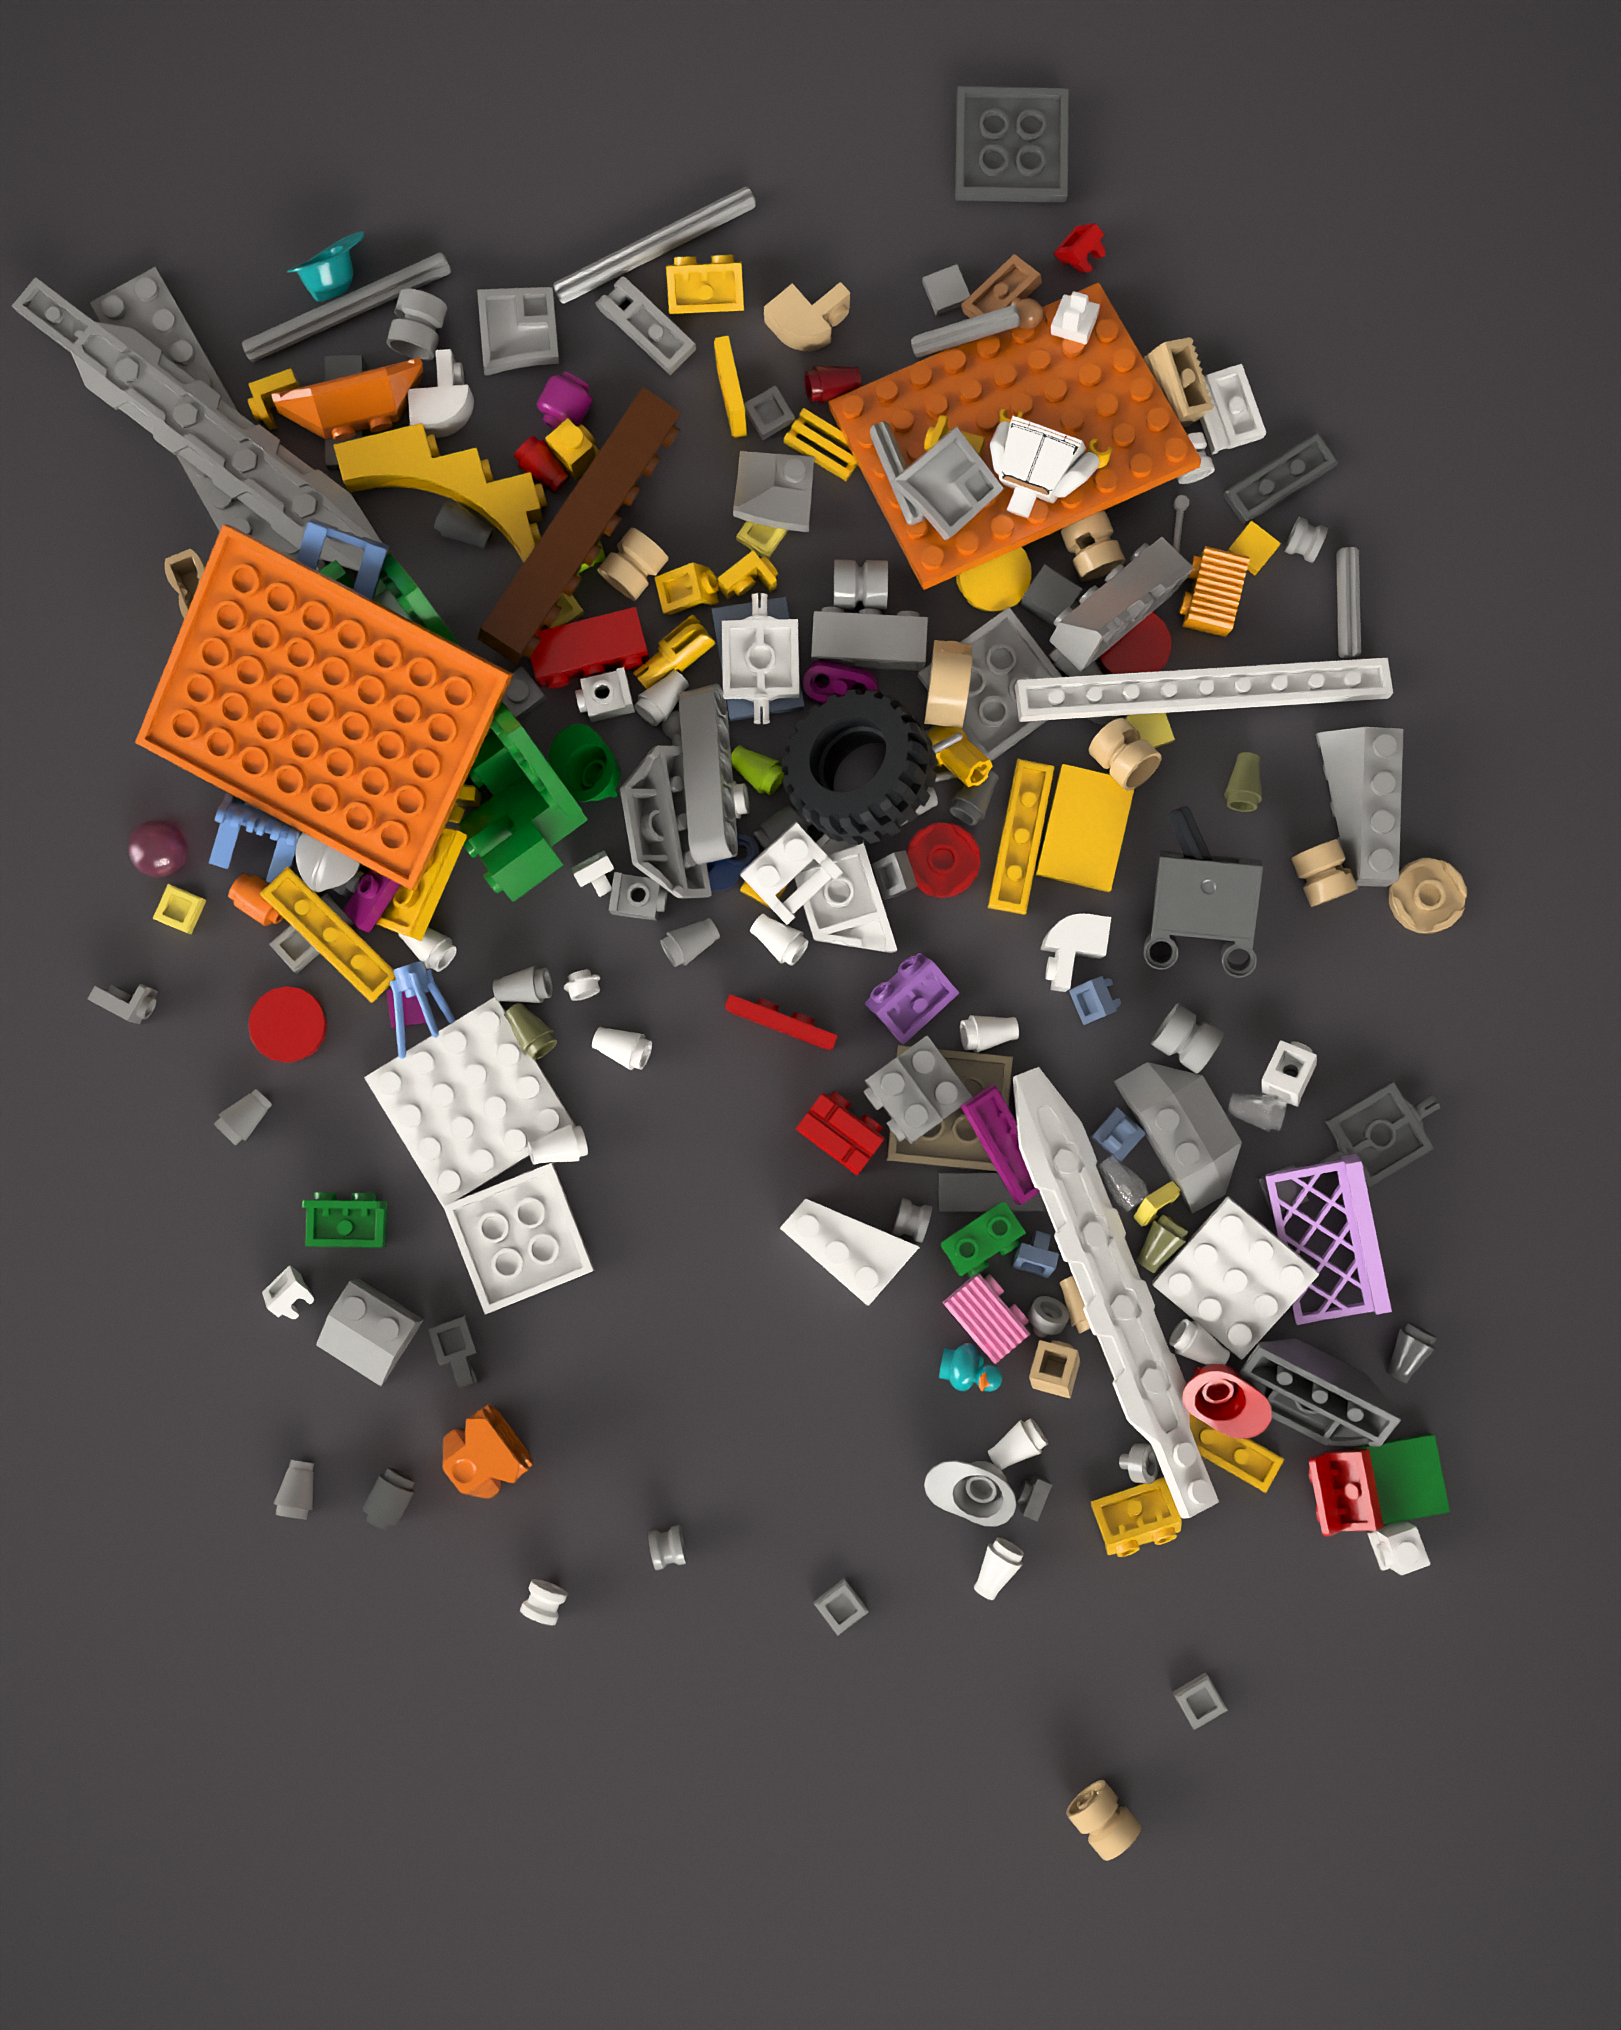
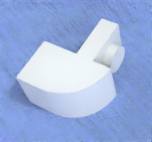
(443, 407)
(1074, 935)

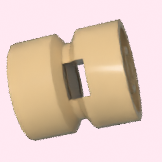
(1095, 559)
(634, 562)
(1127, 756)
(1324, 873)
(1110, 1826)

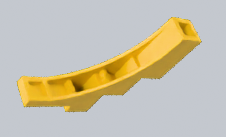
(413, 461)

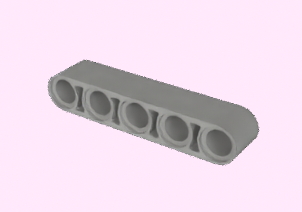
(708, 774)

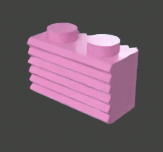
(987, 1317)

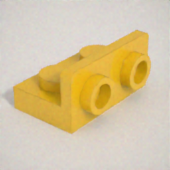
(705, 285)
(1137, 1517)

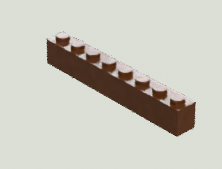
(579, 526)

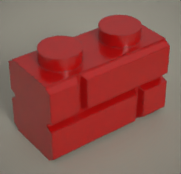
(840, 1132)

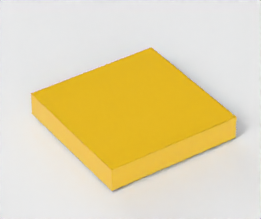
(730, 387)

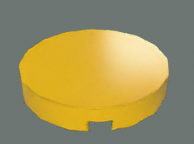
(997, 582)

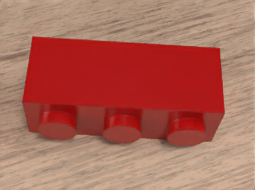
(589, 648)

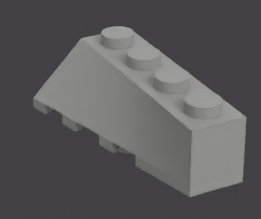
(1119, 604)
(1365, 792)

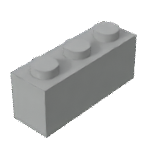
(870, 639)

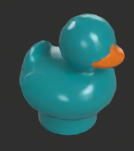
(966, 1367)

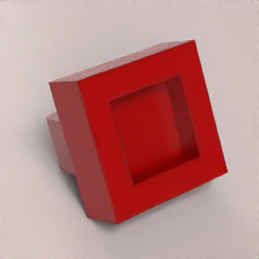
(1078, 245)

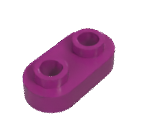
(841, 680)

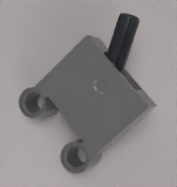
(1204, 898)

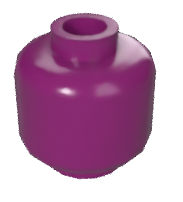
(563, 399)

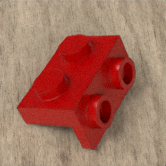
(1345, 1491)

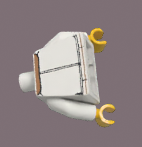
(1040, 462)

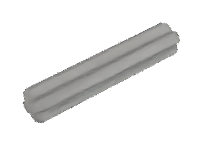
(966, 331)
(893, 465)
(1348, 603)

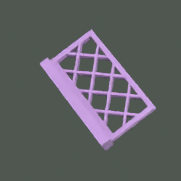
(1361, 1231)

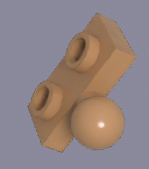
(1008, 287)

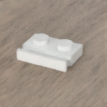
(1235, 413)

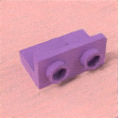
(911, 997)

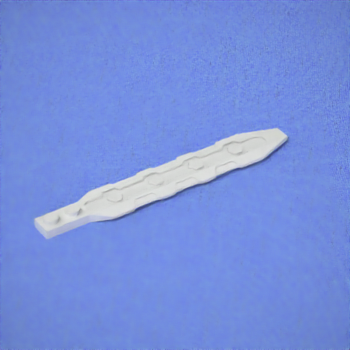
(1110, 1285)

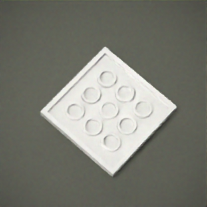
(468, 1102)

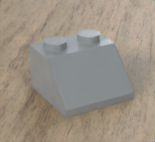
(368, 1330)

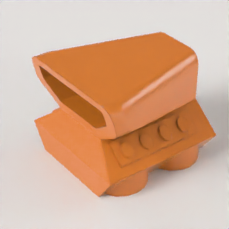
(484, 1454)

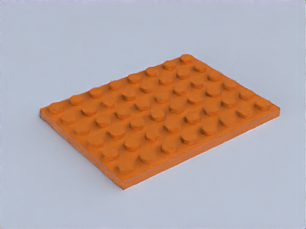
(1057, 383)
(322, 707)

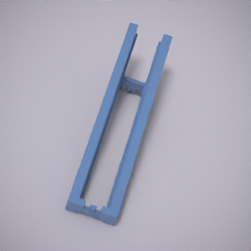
(234, 811)

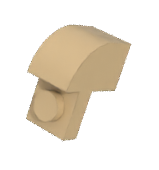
(806, 325)
(948, 684)

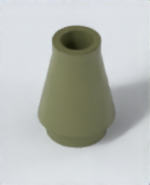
(1244, 786)
(530, 1031)
(1161, 1242)

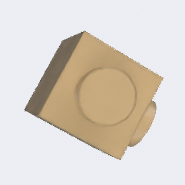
(1055, 1368)

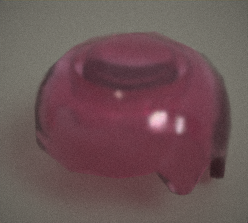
(157, 848)

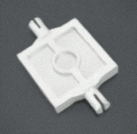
(760, 658)

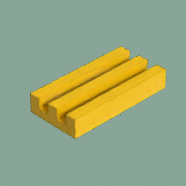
(824, 427)

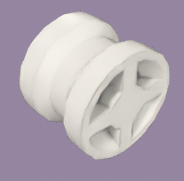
(543, 1602)

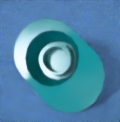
(330, 270)

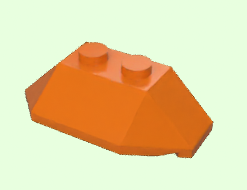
(353, 401)

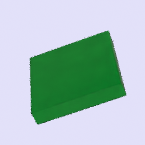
(1408, 1478)

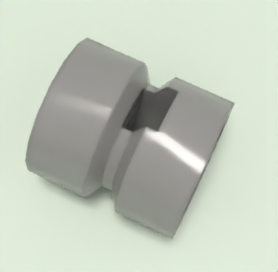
(414, 331)
(861, 584)
(1191, 1040)

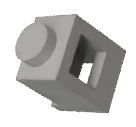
(621, 897)

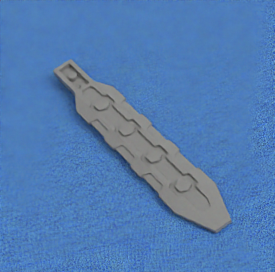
(199, 425)

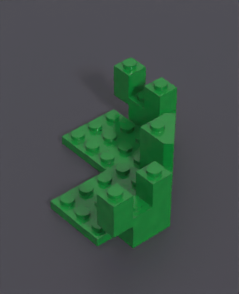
(528, 801)

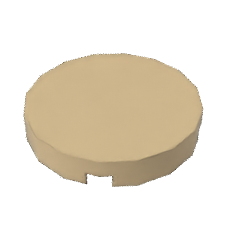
(1428, 895)

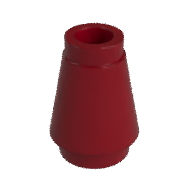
(830, 382)

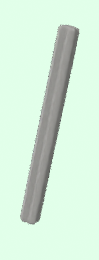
(654, 245)
(345, 307)

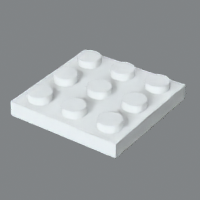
(518, 1238)
(1235, 1277)

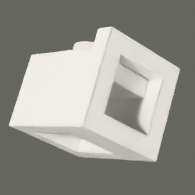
(615, 704)
(1294, 1057)
(1399, 1548)

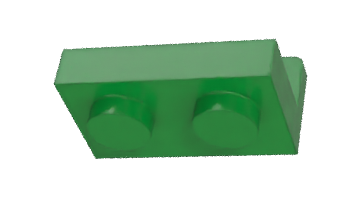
(345, 1222)
(982, 1238)

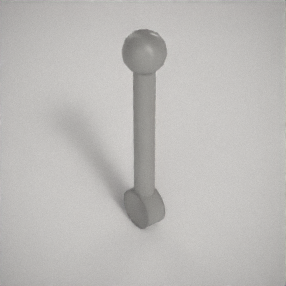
(1180, 504)

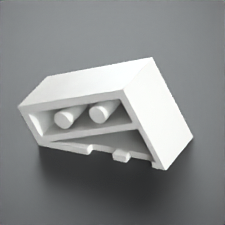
(849, 1249)

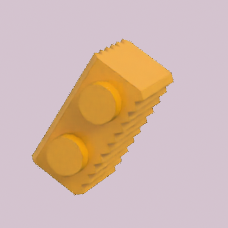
(1214, 591)

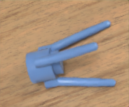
(415, 981)

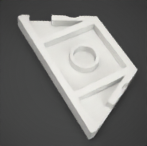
(851, 906)

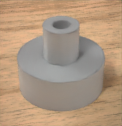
(1048, 1316)
(1141, 1463)

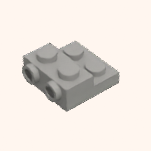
(916, 1090)

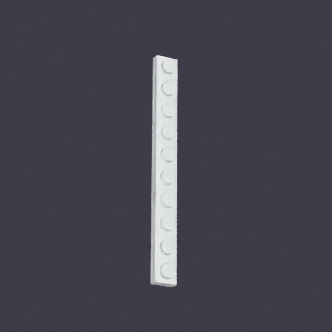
(1202, 689)

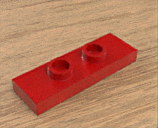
(766, 1014)

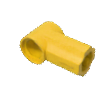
(961, 757)

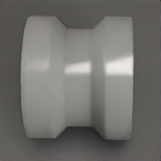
(1305, 539)
(912, 1220)
(667, 1547)

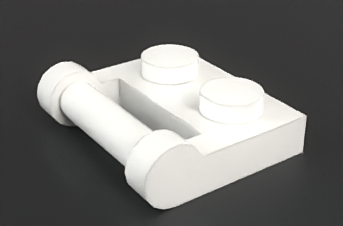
(781, 863)

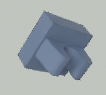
(1094, 999)
(1118, 1134)
(1035, 1256)

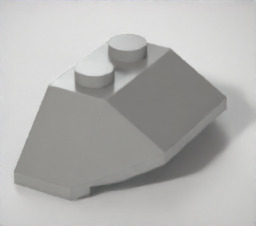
(658, 824)
(1184, 1129)

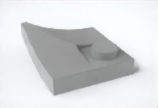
(517, 328)
(948, 483)
(774, 490)

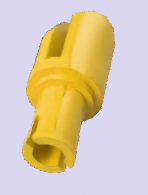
(676, 652)

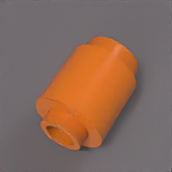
(247, 898)

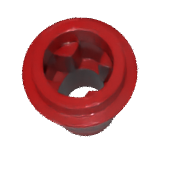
(538, 459)

